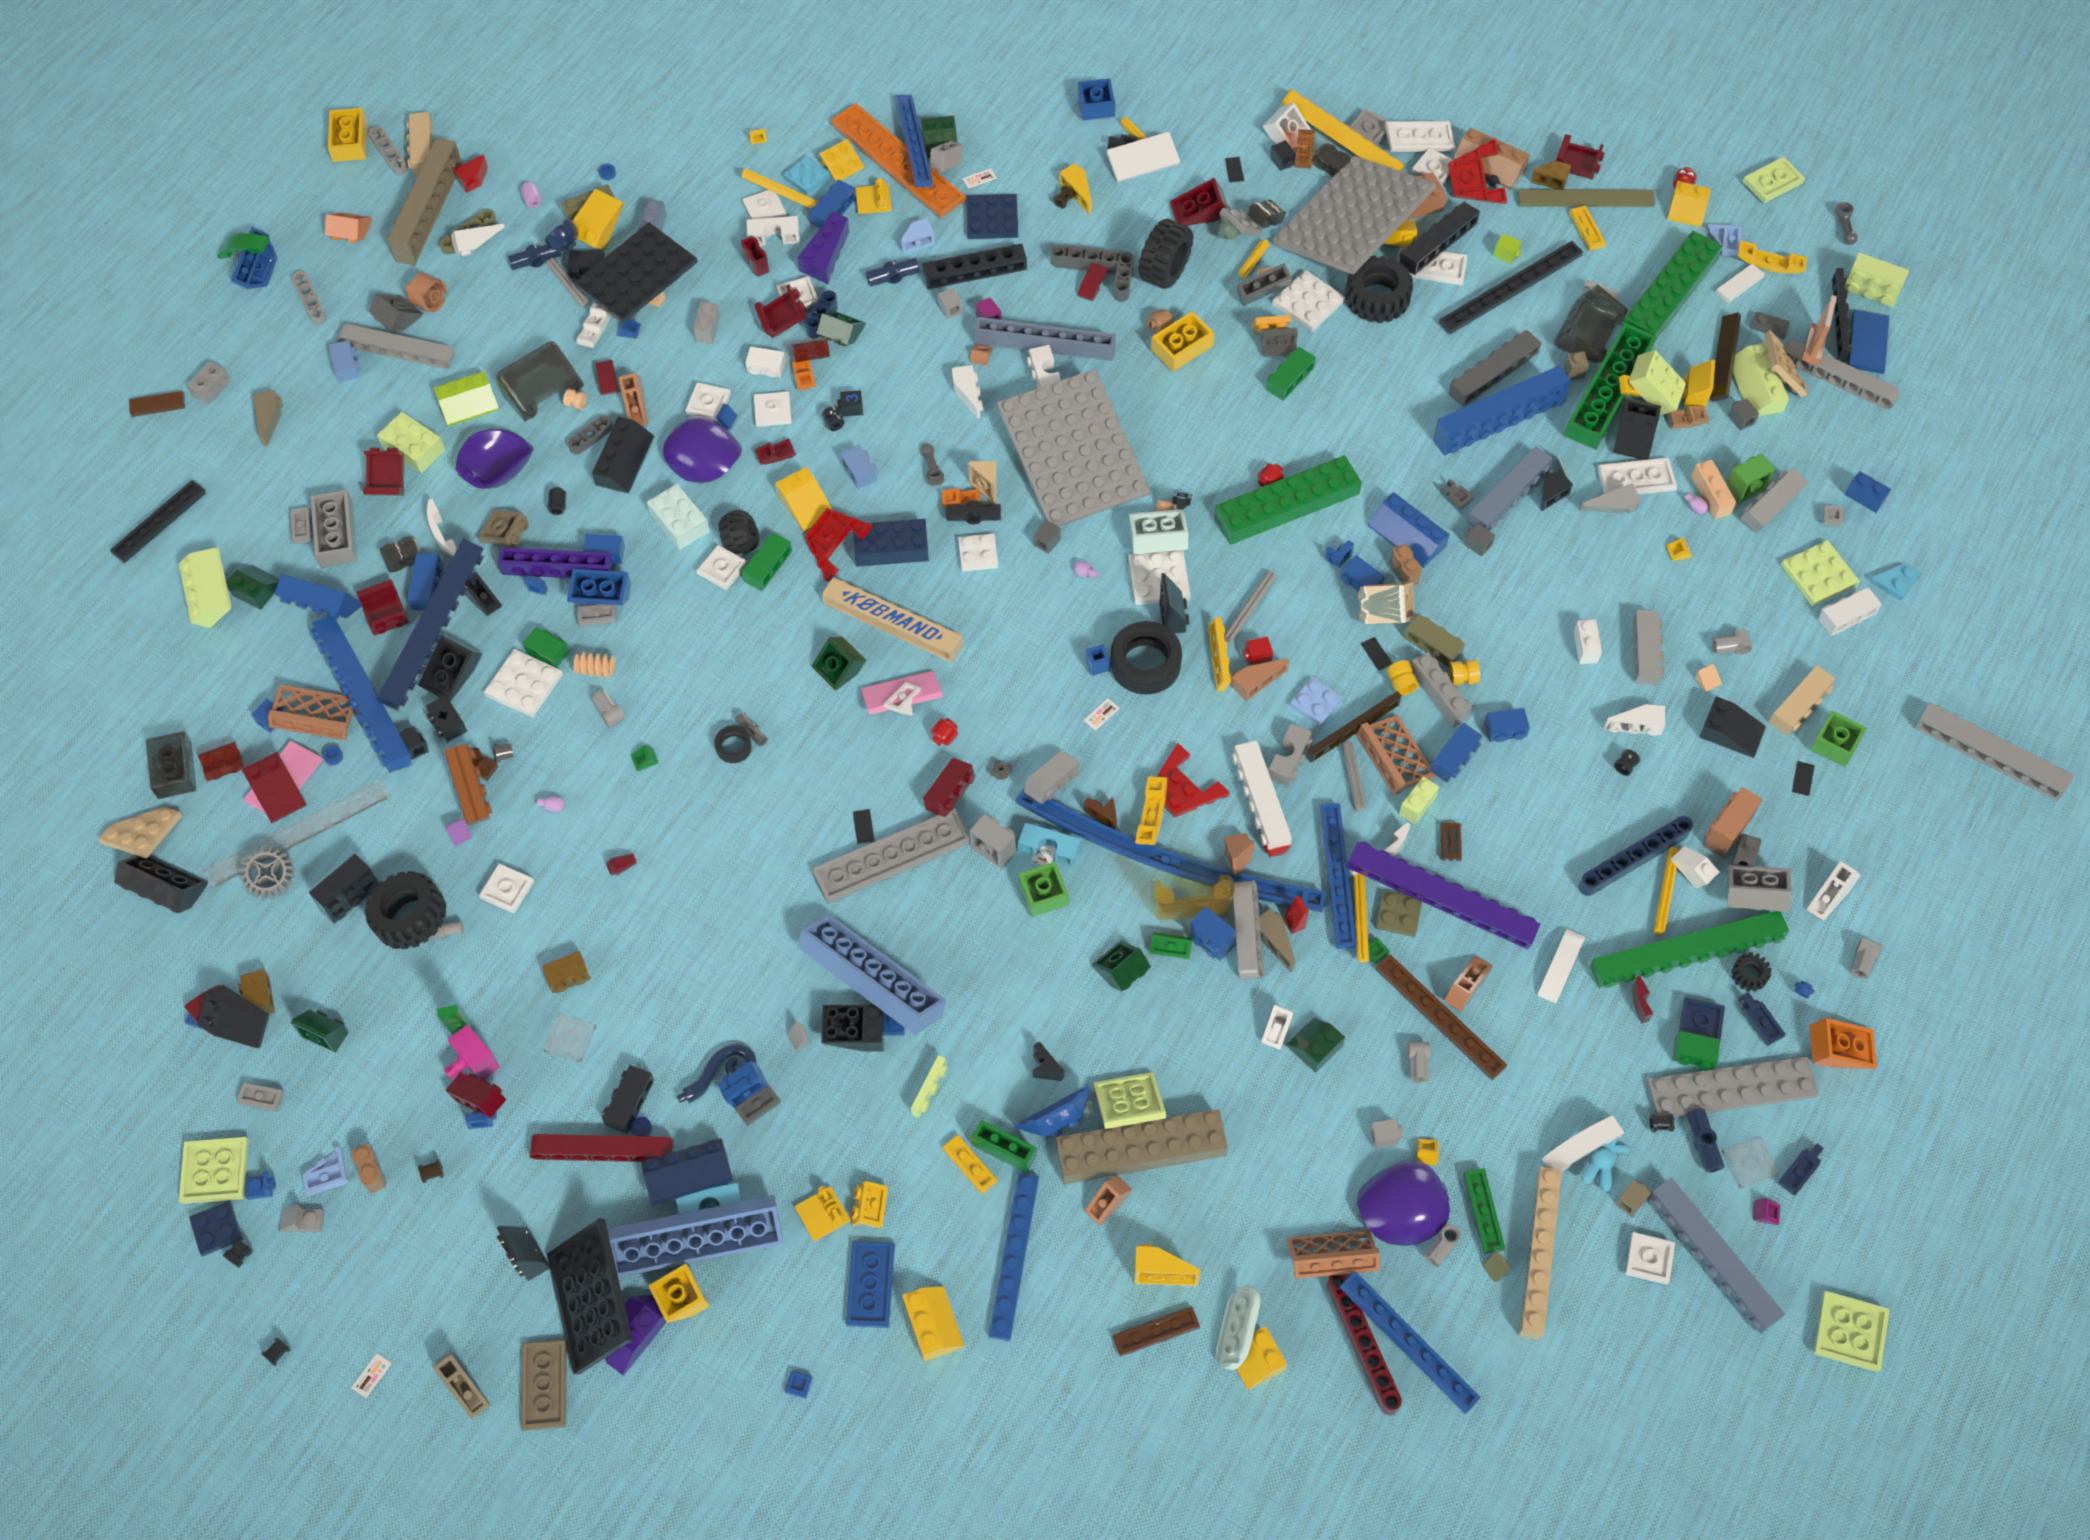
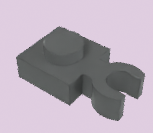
(1458, 496)

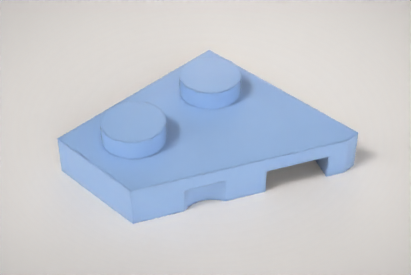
(1728, 236)
(326, 1174)

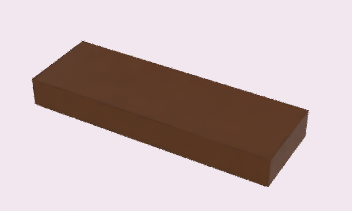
(157, 403)

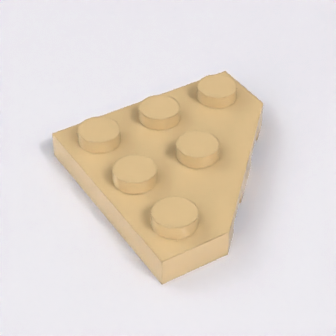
(1783, 364)
(141, 833)

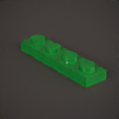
(453, 1018)
(1484, 1211)

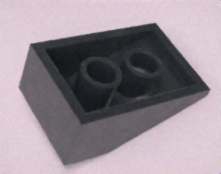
(1172, 606)
(449, 667)
(1732, 728)
(233, 1017)

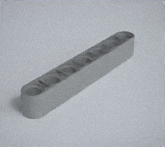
(397, 346)
(1845, 377)

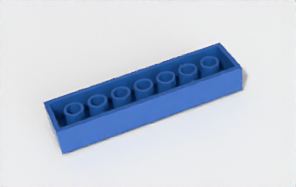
(1501, 410)

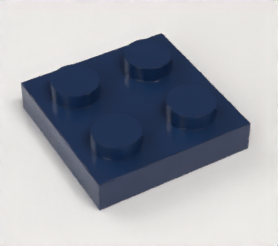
(1701, 1018)
(215, 1228)

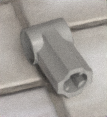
(1737, 642)
(608, 710)
(1867, 953)
(1419, 1056)
(1441, 1246)

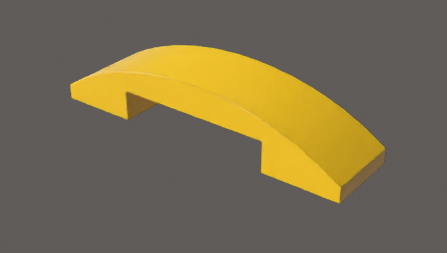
(1769, 261)
(1152, 811)

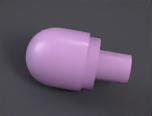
(1697, 504)
(1085, 570)
(552, 803)

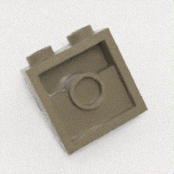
(504, 529)

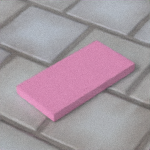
(878, 694)
(299, 763)

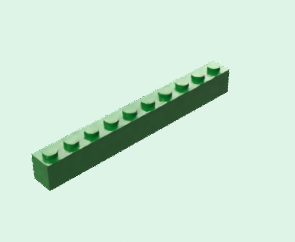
(1688, 949)

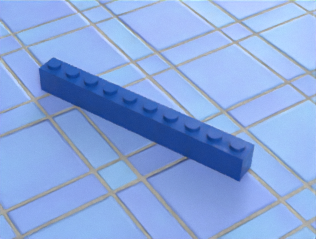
(360, 694)

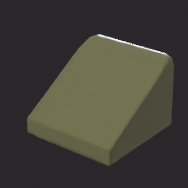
(1496, 1267)

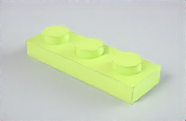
(929, 1087)

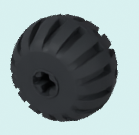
(738, 532)

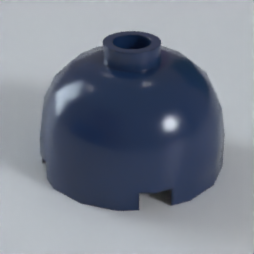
(563, 236)

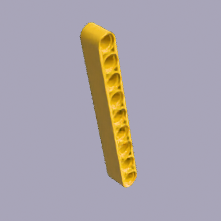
(1340, 131)

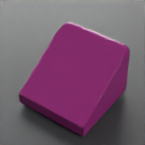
(1766, 1211)

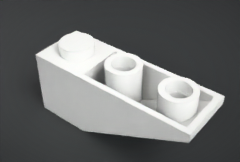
(965, 388)
(1643, 719)

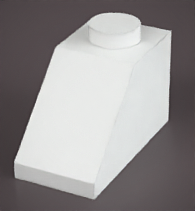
(1694, 867)

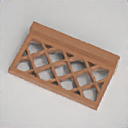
(1817, 335)
(309, 723)
(1383, 758)
(1337, 1262)

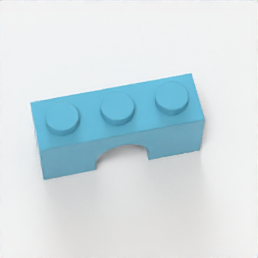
(1035, 837)
(720, 1195)

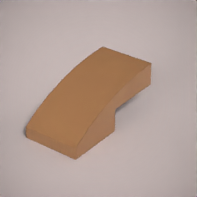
(1687, 418)

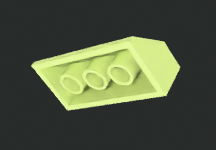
(1758, 381)
(205, 587)

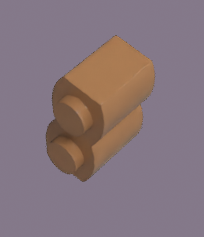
(1405, 565)
(368, 1167)

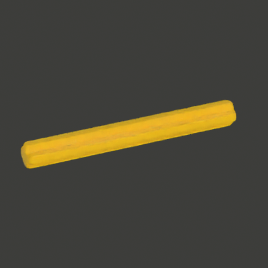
(778, 188)
(1666, 893)
(1361, 918)

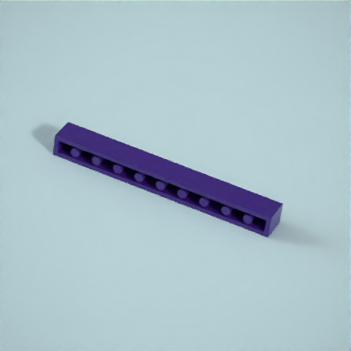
(1443, 895)

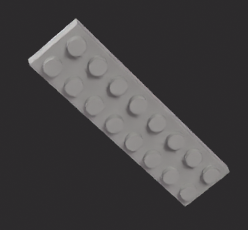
(891, 856)
(1733, 1087)

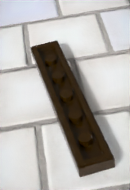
(1725, 356)
(1353, 726)

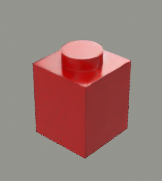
(1258, 651)

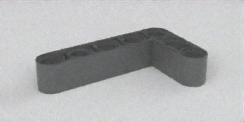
(1081, 258)

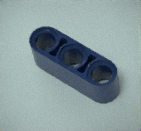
(826, 303)

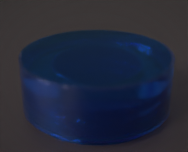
(641, 1127)

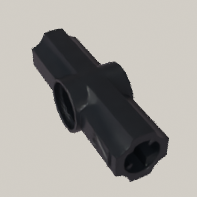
(973, 512)

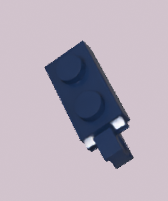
(1761, 1019)
(1801, 1170)

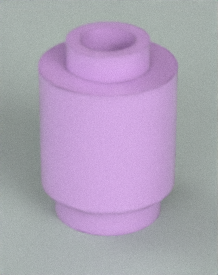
(531, 194)

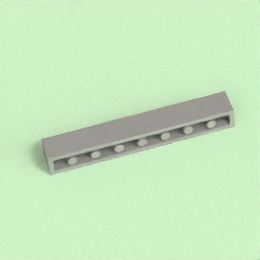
(1994, 751)

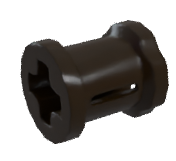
(1063, 197)
(431, 1171)

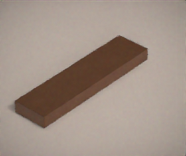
(1156, 1331)

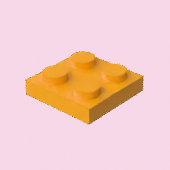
(1272, 322)

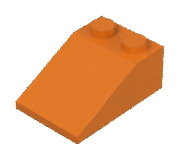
(1842, 1045)

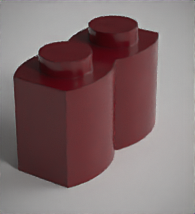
(755, 256)

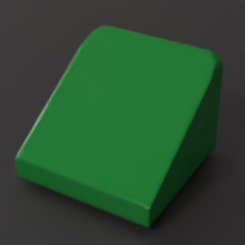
(644, 758)

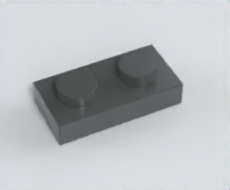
(1765, 322)
(757, 1105)

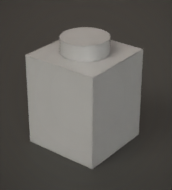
(950, 303)
(1385, 1133)

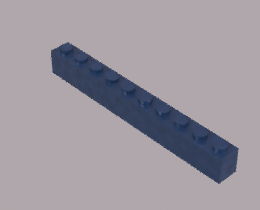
(430, 625)

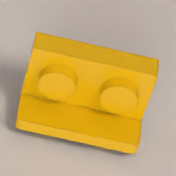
(869, 1204)

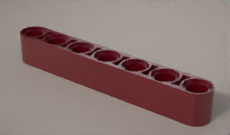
(598, 1147)
(1365, 1352)

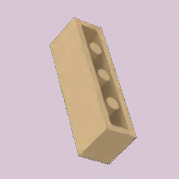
(420, 139)
(1802, 700)

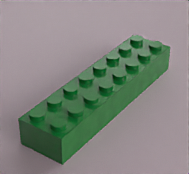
(1674, 284)
(1604, 395)
(1287, 499)

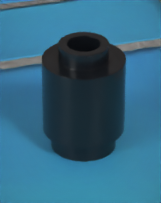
(556, 501)

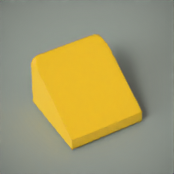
(758, 136)
(1679, 549)
(1427, 1151)

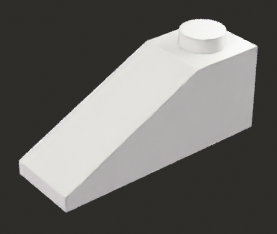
(469, 240)
(1833, 891)

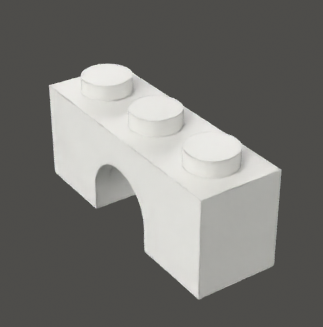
(784, 226)
(1042, 360)

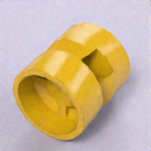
(1467, 672)
(1402, 677)

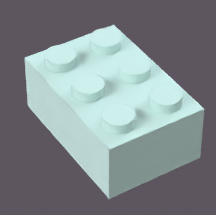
(678, 516)
(1158, 531)

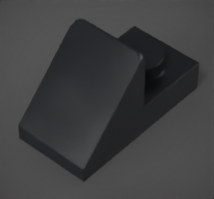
(1049, 1068)

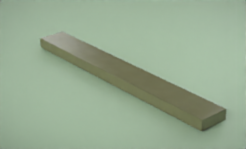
(1590, 198)

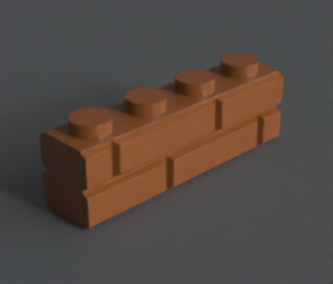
(467, 784)

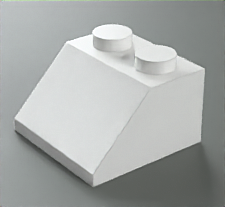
(1285, 125)

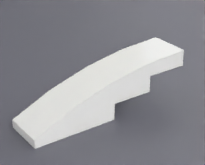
(593, 326)

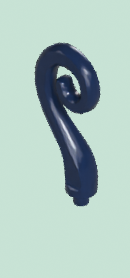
(699, 1087)

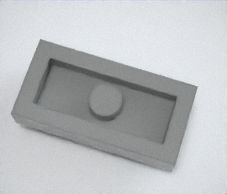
(301, 525)
(596, 614)
(260, 1097)

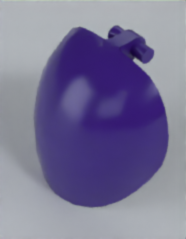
(700, 449)
(492, 458)
(1404, 1203)

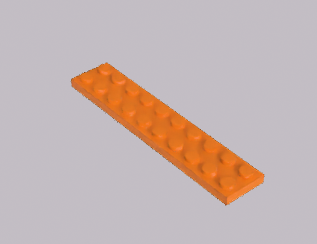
(893, 158)

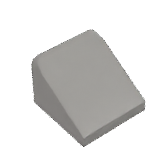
(798, 1036)

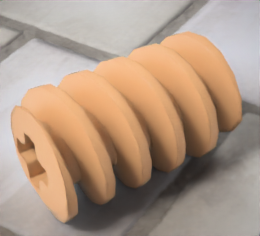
(595, 665)

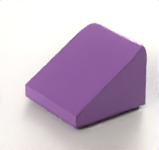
(458, 832)

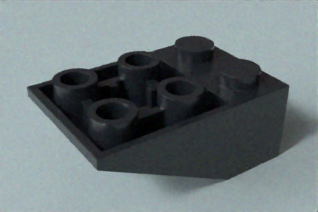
(1636, 429)
(853, 1027)
(522, 1251)

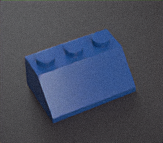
(599, 587)

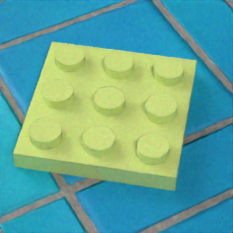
(1820, 573)
(1129, 1100)
(214, 1170)
(1851, 1331)

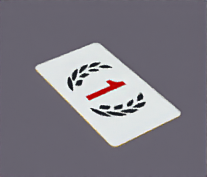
(1044, 856)

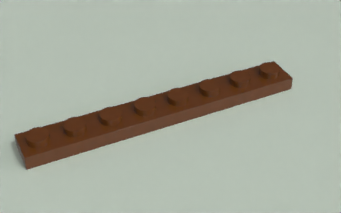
(1441, 1017)

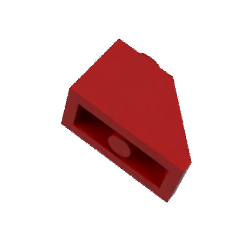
(472, 173)

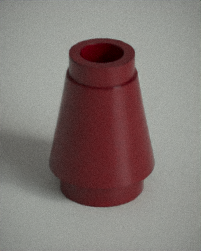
(619, 864)

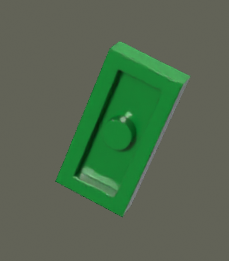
(1171, 945)

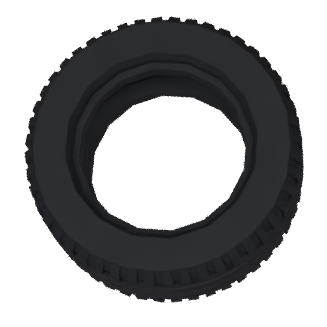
(1146, 634)

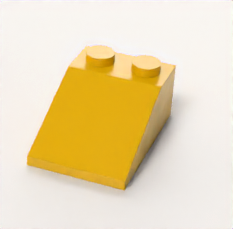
(598, 219)
(802, 497)
(1162, 1268)

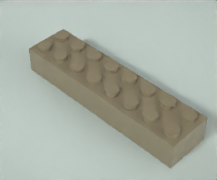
(424, 202)
(1141, 1146)

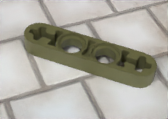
(480, 219)

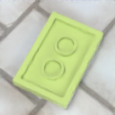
(1773, 179)

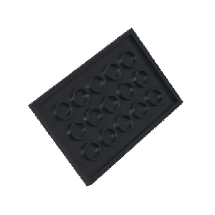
(635, 272)
(589, 1296)

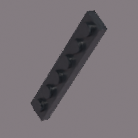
(1840, 312)
(157, 521)

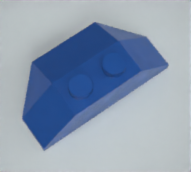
(254, 269)
(1057, 1116)

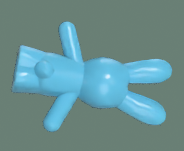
(1603, 1159)

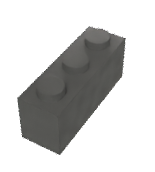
(1264, 284)

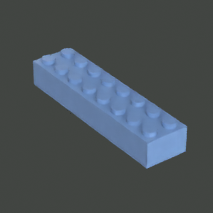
(872, 974)
(696, 1236)

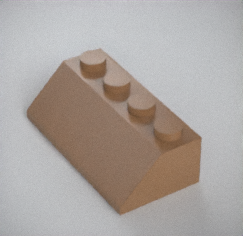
(1507, 165)

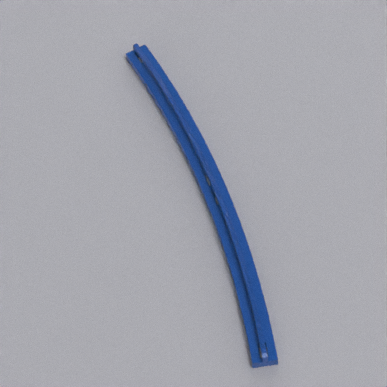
(1188, 869)

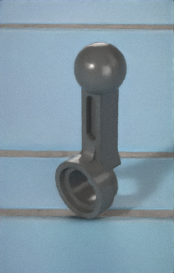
(1850, 236)
(927, 451)

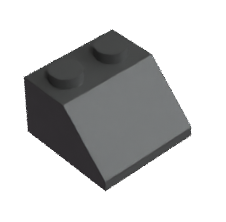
(394, 312)

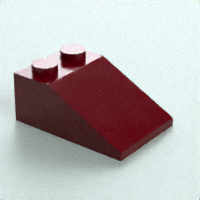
(1200, 204)
(274, 787)

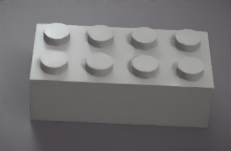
(333, 528)

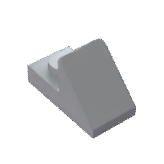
(301, 1220)

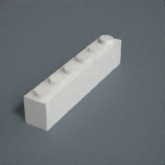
(1261, 795)

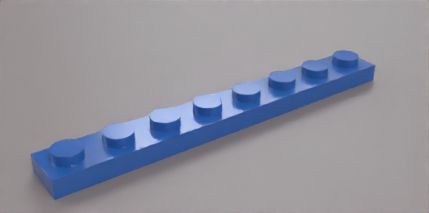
(913, 141)
(1338, 876)
(1014, 1257)
(1409, 1342)

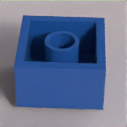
(1096, 99)
(1212, 934)

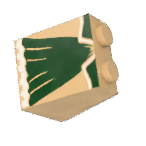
(1386, 603)

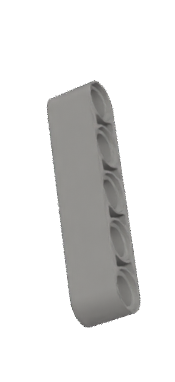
(1248, 930)

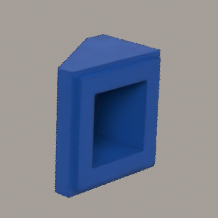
(629, 329)

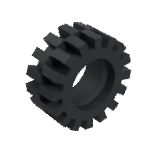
(1758, 964)

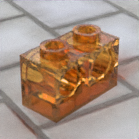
(1304, 148)

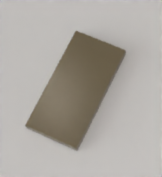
(544, 1385)

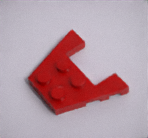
(1469, 179)
(828, 534)
(1181, 792)

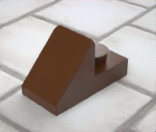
(486, 766)
(1105, 815)

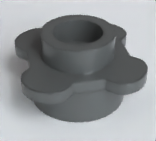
(1001, 775)

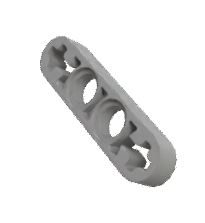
(385, 151)
(309, 297)

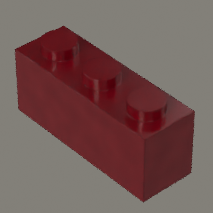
(949, 787)
(476, 1094)

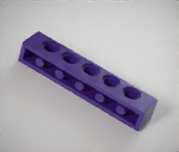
(551, 562)

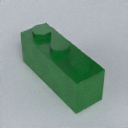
(1290, 373)
(767, 561)
(1003, 1146)

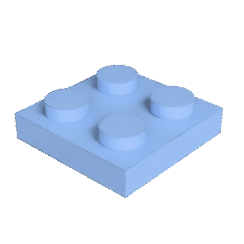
(1316, 701)

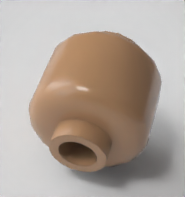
(1159, 320)

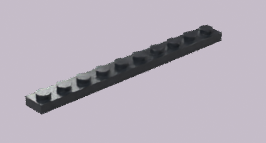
(1510, 287)

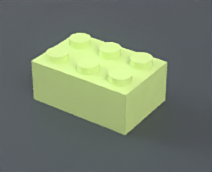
(1876, 279)
(1657, 381)
(416, 441)

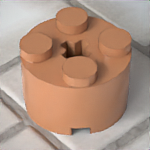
(426, 292)

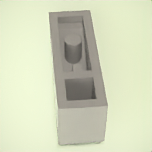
(1616, 501)

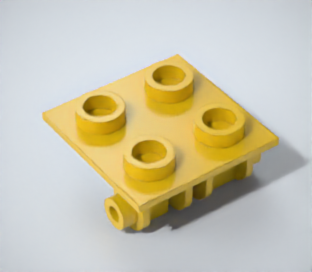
(841, 160)
(873, 198)
(822, 1213)

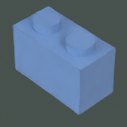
(344, 360)
(859, 466)

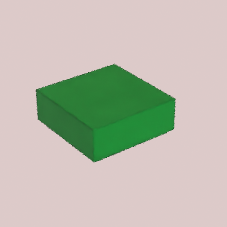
(1377, 951)

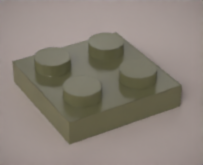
(1399, 914)

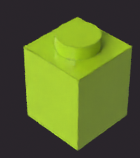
(1508, 248)

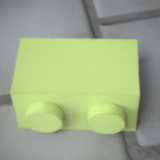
(1419, 800)

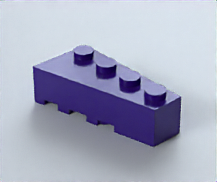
(824, 248)

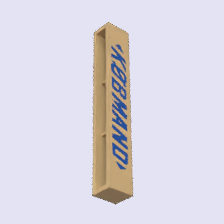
(892, 619)
(1540, 1253)

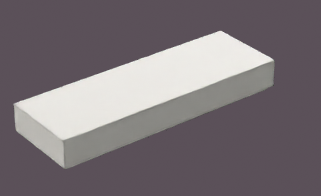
(1740, 283)

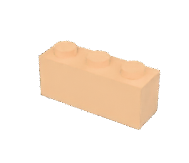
(1713, 489)

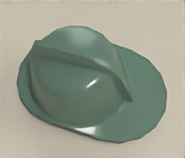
(1227, 230)

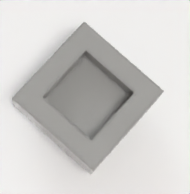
(1832, 515)

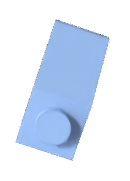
(918, 236)

